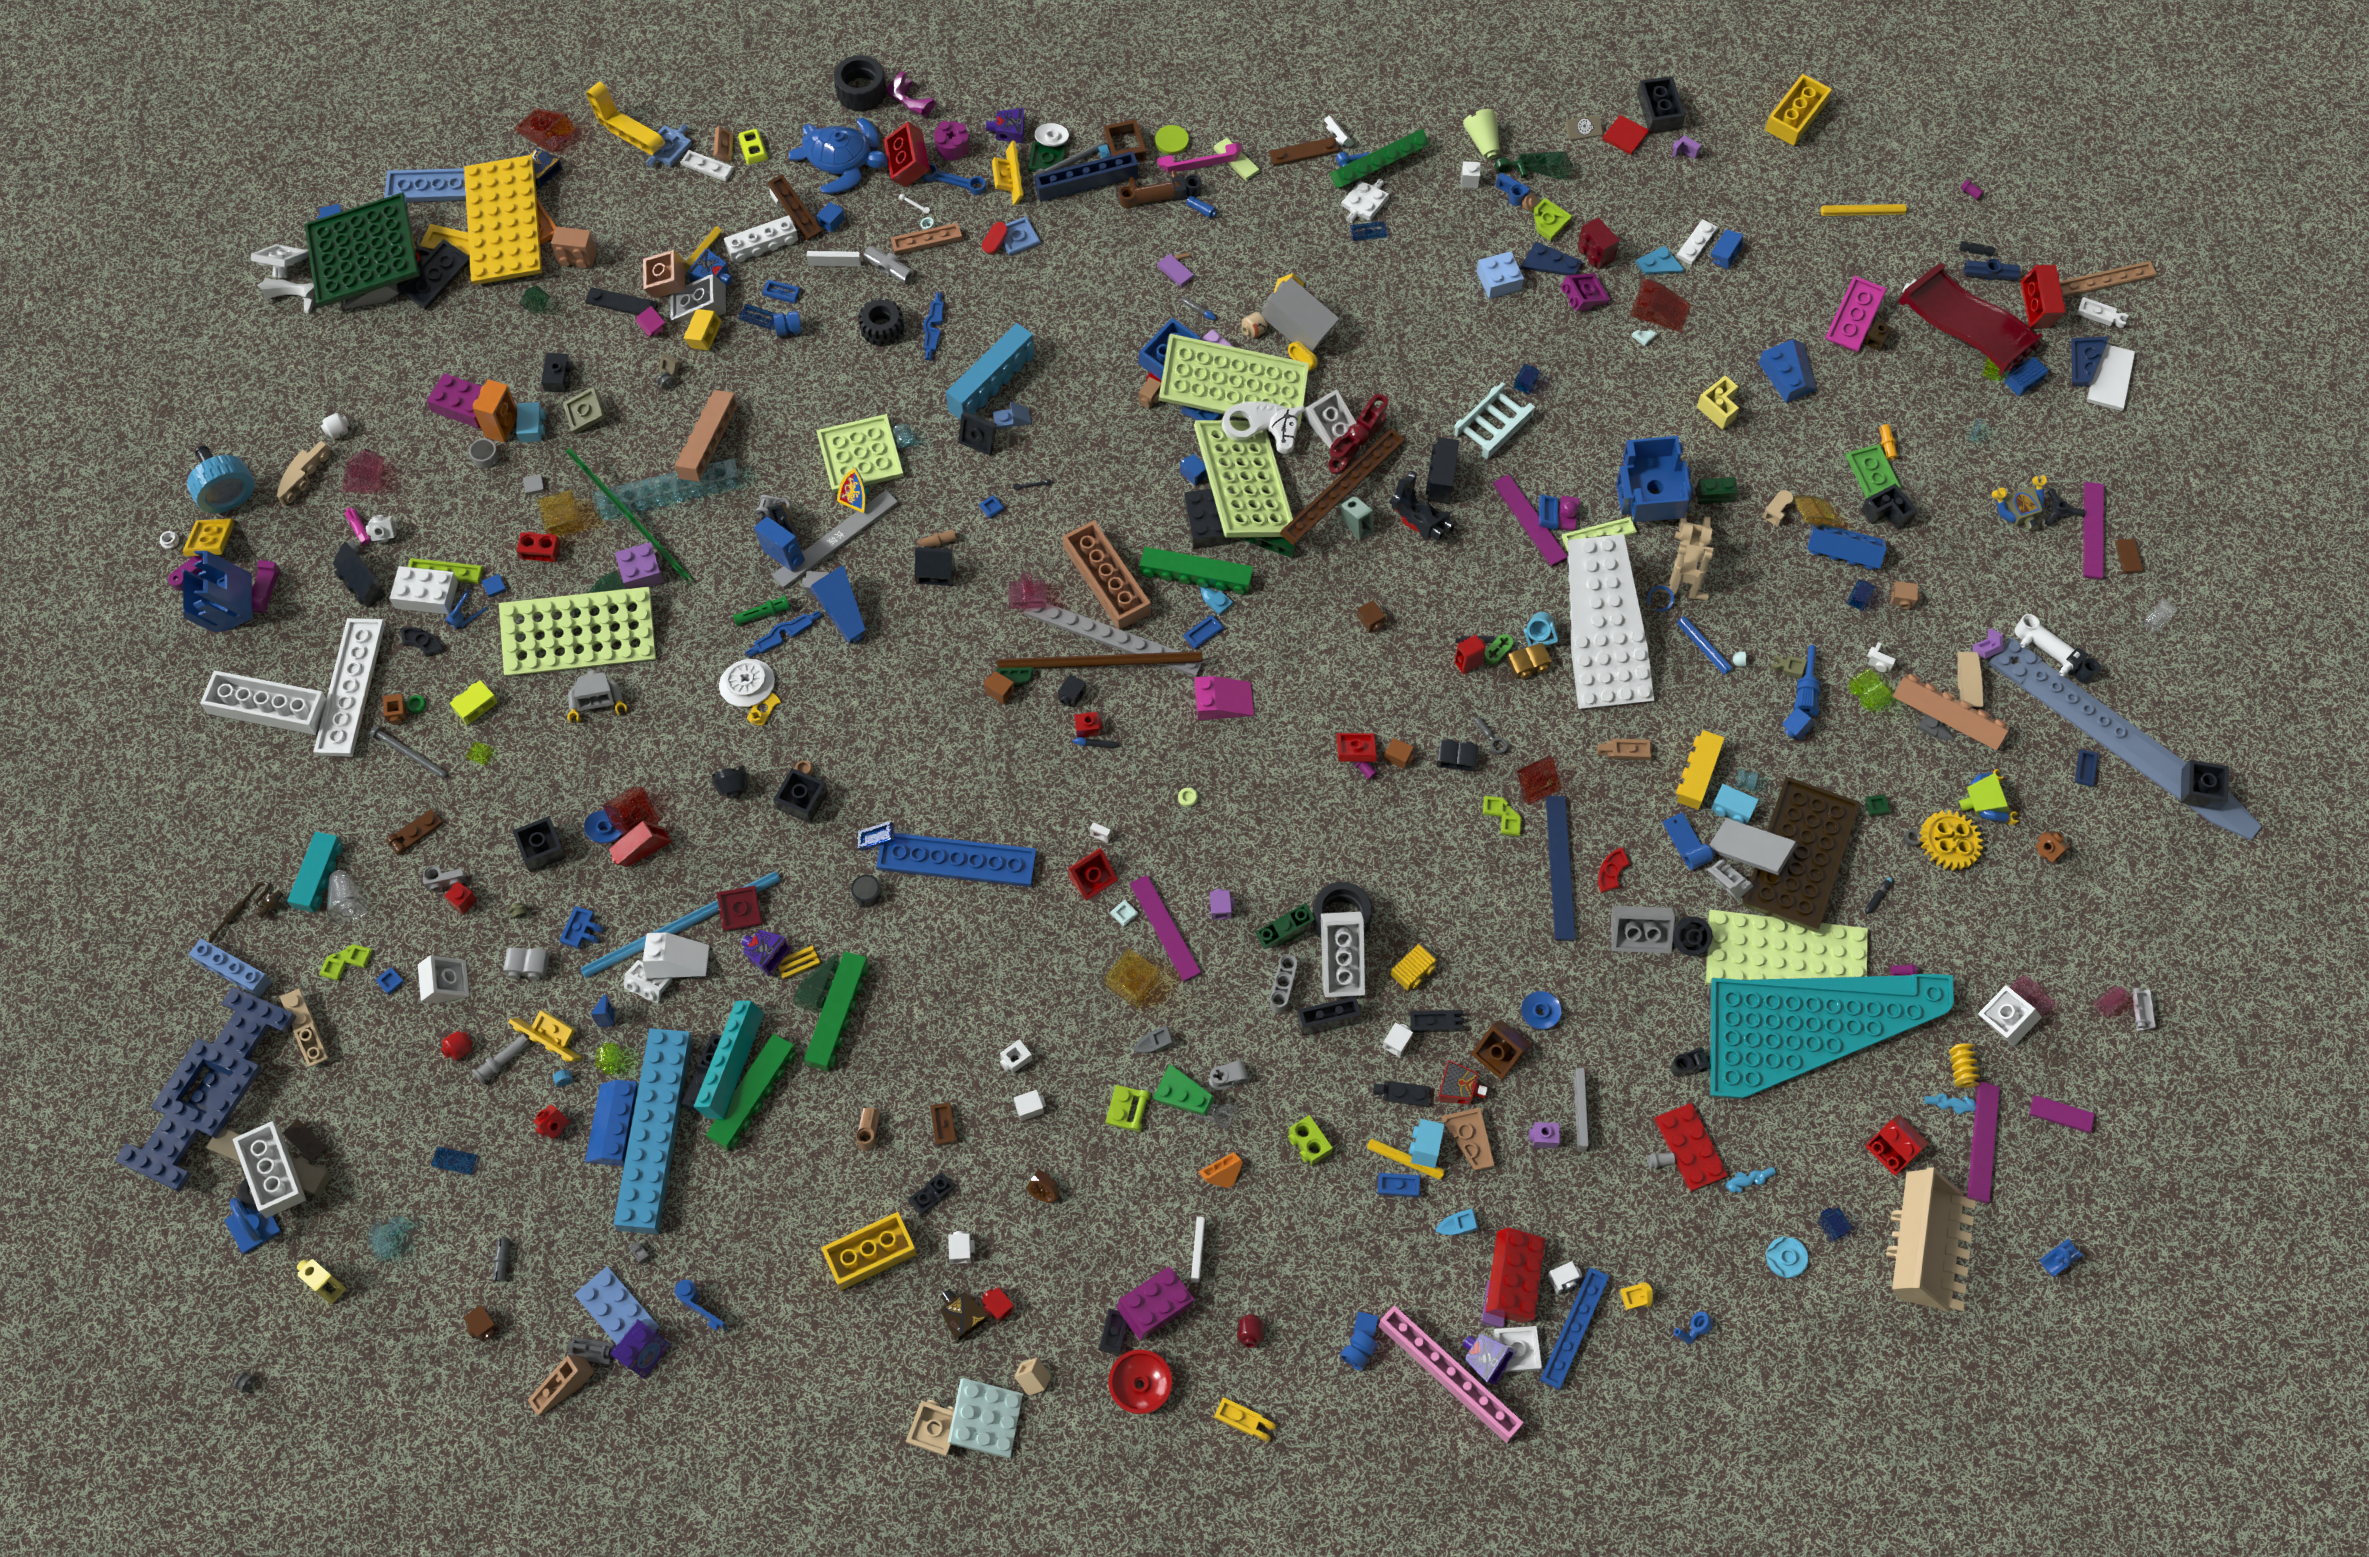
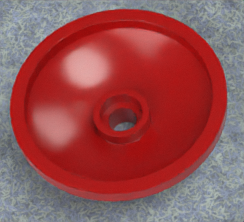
(1136, 1367)

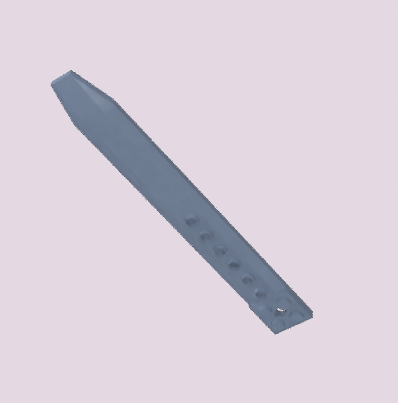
(2112, 731)

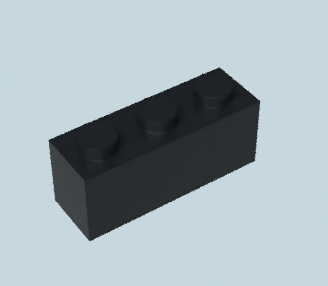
(1329, 1016)

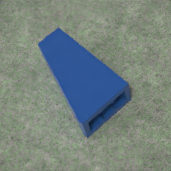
(840, 604)

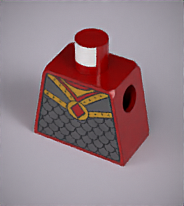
(1460, 1085)

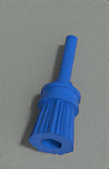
(1808, 687)

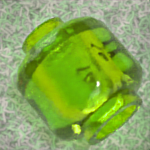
(608, 1058)

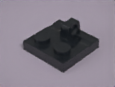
(977, 433)

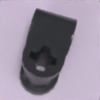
(1693, 1062)

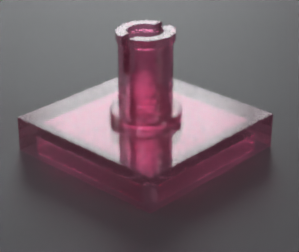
(1027, 593)

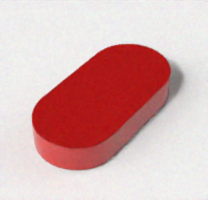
(995, 238)

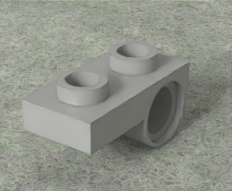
(443, 880)

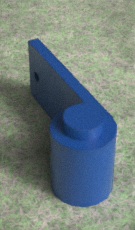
(1687, 843)
(688, 1296)

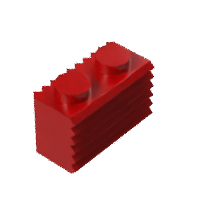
(1469, 654)

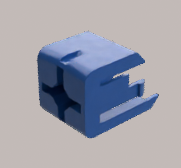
(222, 598)

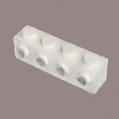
(761, 239)

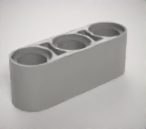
(1285, 975)

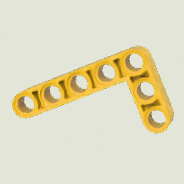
(619, 123)

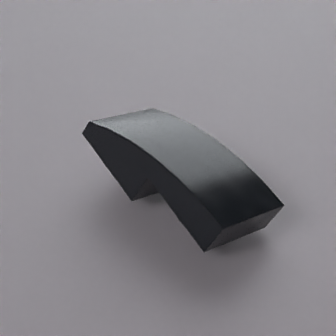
(931, 1194)

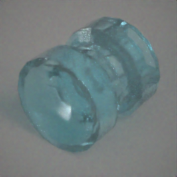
(903, 435)
(1746, 779)

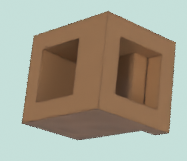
(1149, 393)

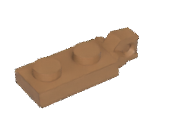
(1626, 749)

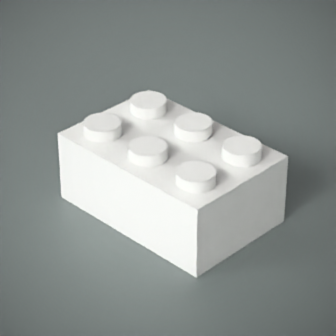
(423, 590)

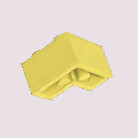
(1718, 403)

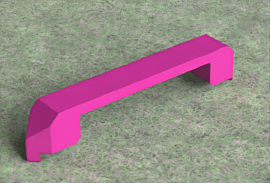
(1232, 153)

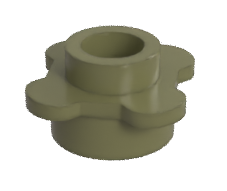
(517, 909)

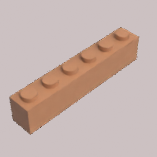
(706, 436)
(1951, 711)

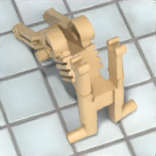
(1690, 552)

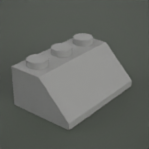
(1642, 929)

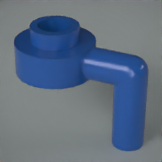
(1700, 1323)

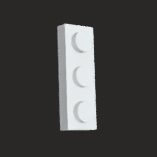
(1696, 242)

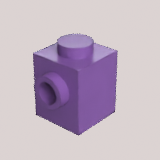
(1221, 904)
(1544, 1135)

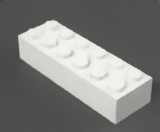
(264, 702)

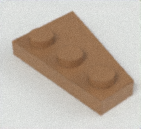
(1471, 1137)

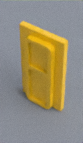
(436, 234)

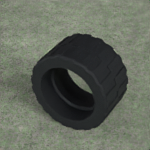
(860, 98)
(1342, 892)

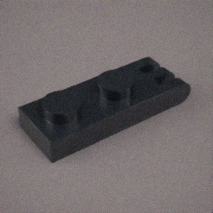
(1436, 1021)

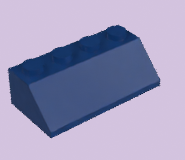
(1847, 545)
(612, 1123)

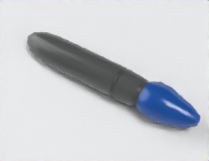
(1208, 314)

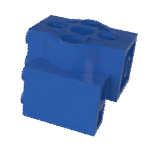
(1654, 466)

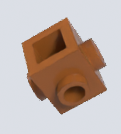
(2051, 845)

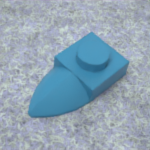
(1216, 600)
(1459, 1223)

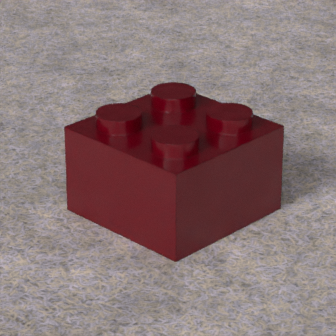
(1598, 243)

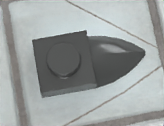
(1935, 728)
(1155, 1040)

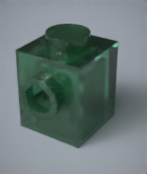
(534, 299)

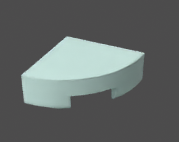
(1644, 337)

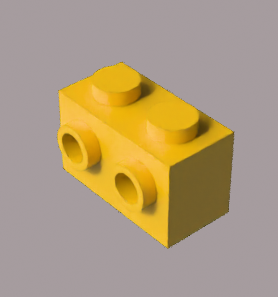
(702, 329)

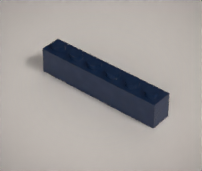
(1086, 176)

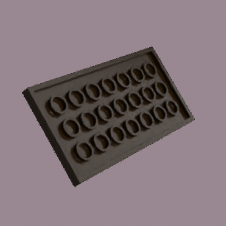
(1821, 828)

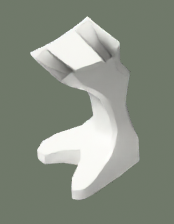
(274, 288)

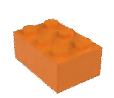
(495, 410)

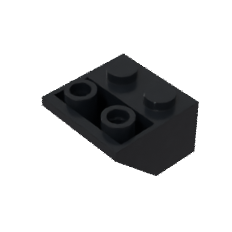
(934, 566)

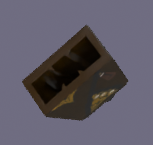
(961, 1314)

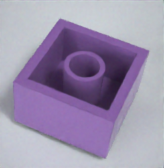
(639, 566)

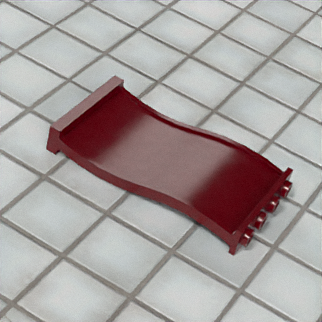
(1971, 319)

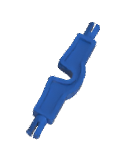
(934, 318)
(792, 629)

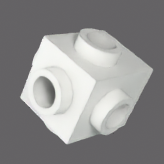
(381, 528)

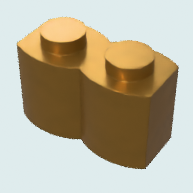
(1529, 661)

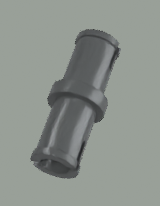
(501, 1260)

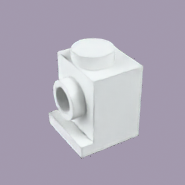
(1015, 1050)
(1564, 1276)

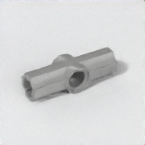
(888, 264)

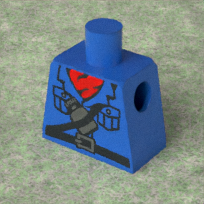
(709, 264)

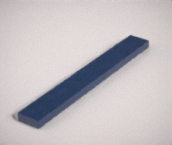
(1560, 868)

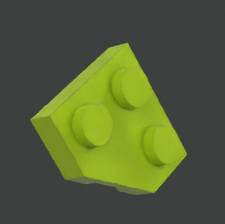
(1550, 219)

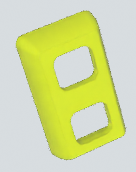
(745, 145)

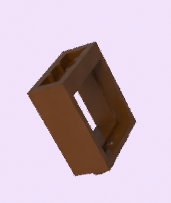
(1122, 128)

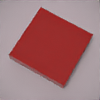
(1625, 134)
(1356, 747)

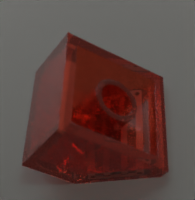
(630, 809)

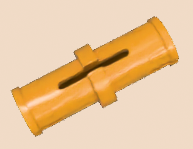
(1888, 442)

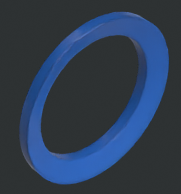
(1663, 588)

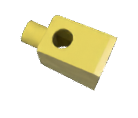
(317, 1277)

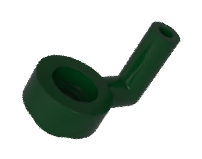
(1504, 165)

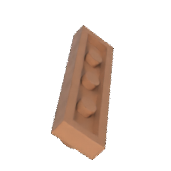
(926, 238)

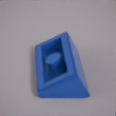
(603, 1013)

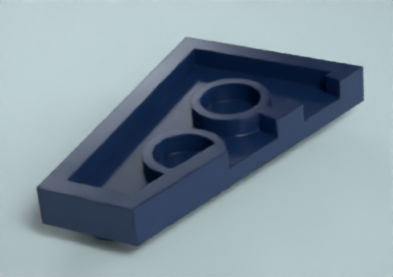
(1550, 260)
(2085, 358)

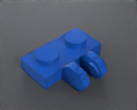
(577, 927)

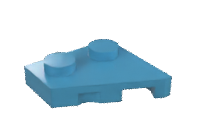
(1659, 262)

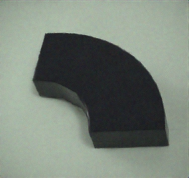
(422, 639)

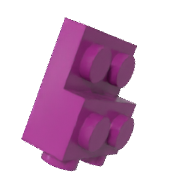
(1584, 291)

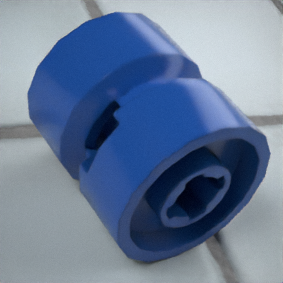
(787, 323)
(1360, 1348)

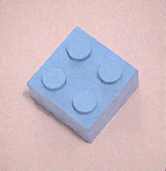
(1500, 275)

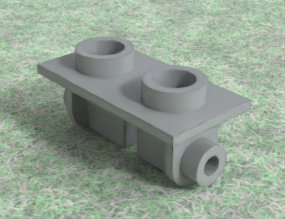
(2143, 1009)

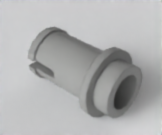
(1655, 1160)

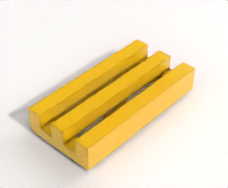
(813, 955)

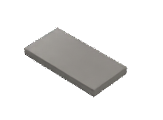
(1752, 846)

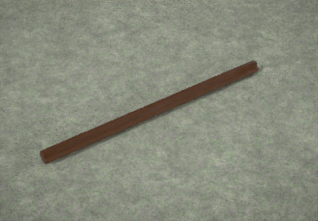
(1102, 660)

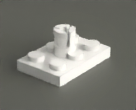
(280, 258)

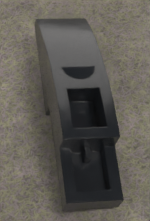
(702, 1068)

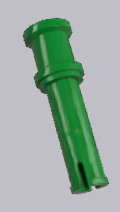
(770, 607)

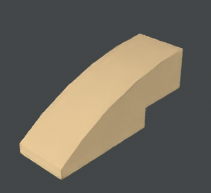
(1970, 678)

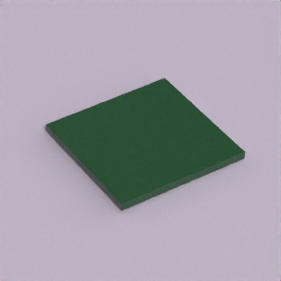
(361, 250)

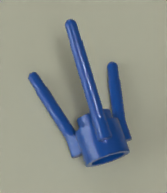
(456, 617)

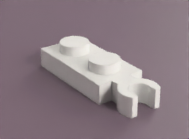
(2101, 313)

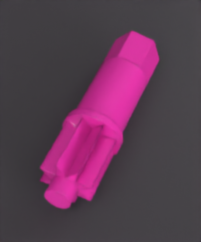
(356, 523)

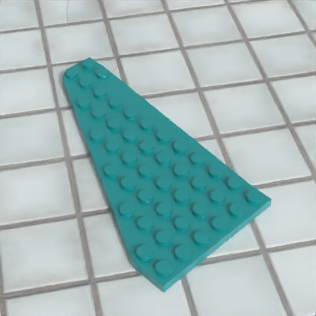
(1793, 1025)

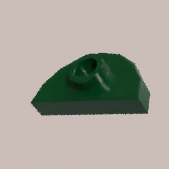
(1019, 675)

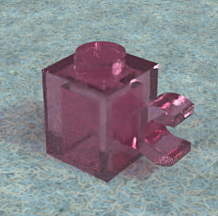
(2111, 1000)

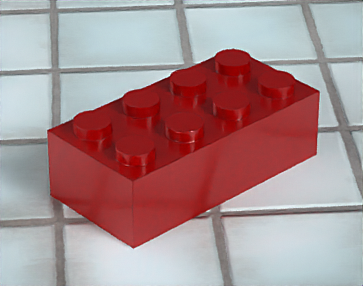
(1515, 1275)

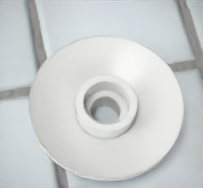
(1051, 134)

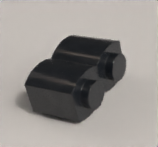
(1457, 755)

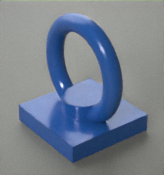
(250, 1226)

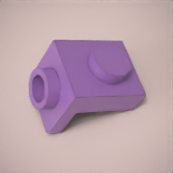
(1686, 146)
(1990, 646)

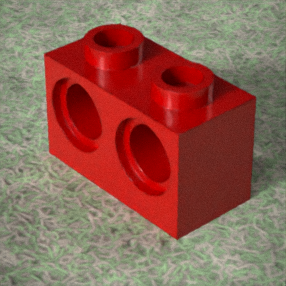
(538, 550)

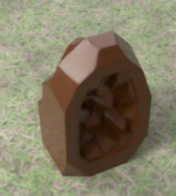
(1043, 1187)

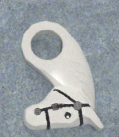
(1263, 416)

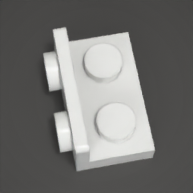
(649, 988)

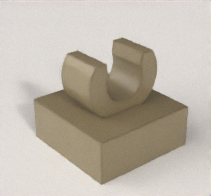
(669, 364)

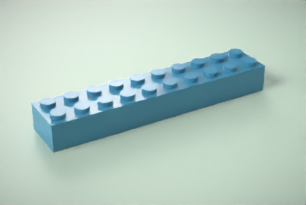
(653, 1131)

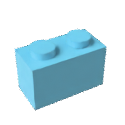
(530, 422)
(1734, 804)
(1427, 1143)

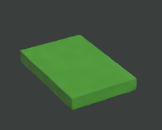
(1872, 469)

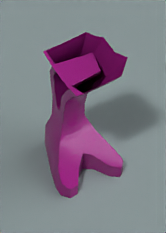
(897, 91)

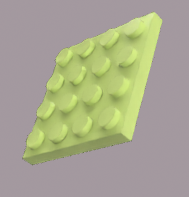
(863, 446)

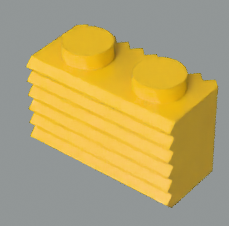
(1414, 967)

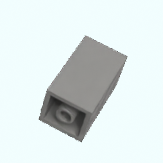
(1298, 315)

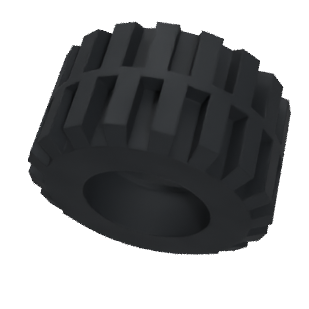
(882, 333)

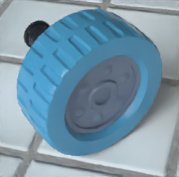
(219, 481)

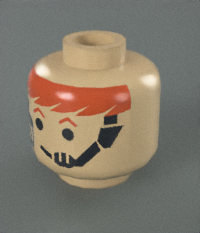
(1254, 325)

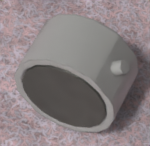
(483, 453)

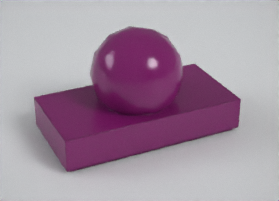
(1568, 513)

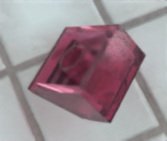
(363, 472)

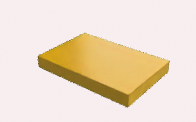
(208, 536)

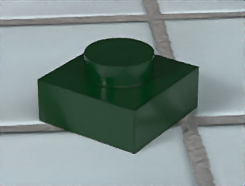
(1877, 805)

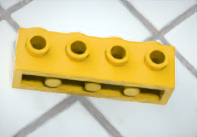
(1700, 769)

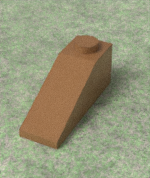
(561, 1383)

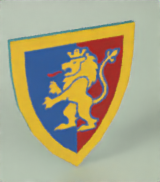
(852, 491)

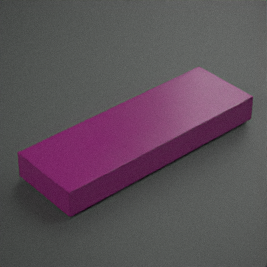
(2061, 1114)

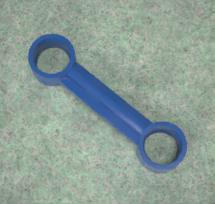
(955, 180)

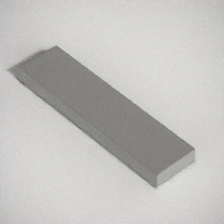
(1580, 1107)

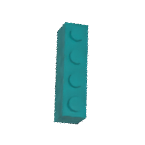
(315, 872)

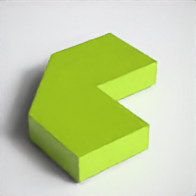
(1510, 819)
(335, 963)

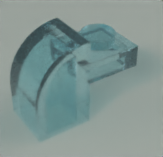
(381, 1236)

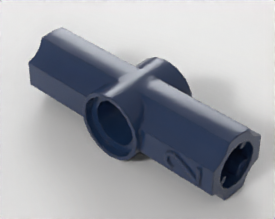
(1991, 270)

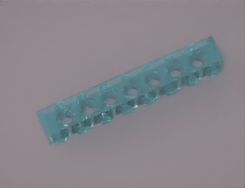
(657, 485)

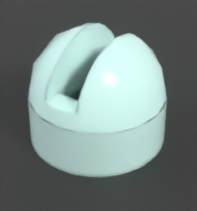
(925, 222)
(1739, 659)

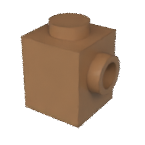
(1905, 595)

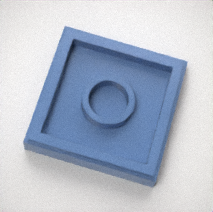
(1020, 236)

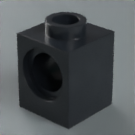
(1071, 691)

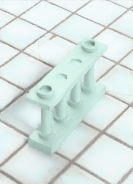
(1512, 425)

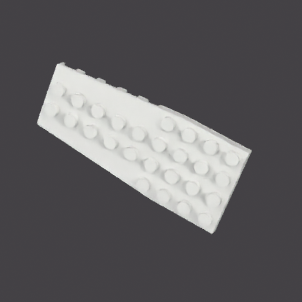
(1606, 625)

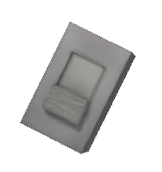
(639, 1252)

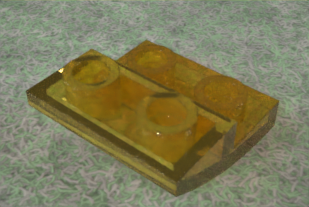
(1816, 511)

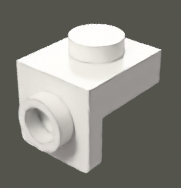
(1880, 661)

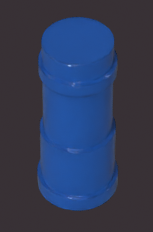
(1202, 207)

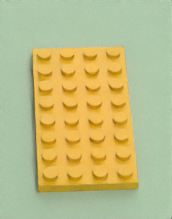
(502, 220)

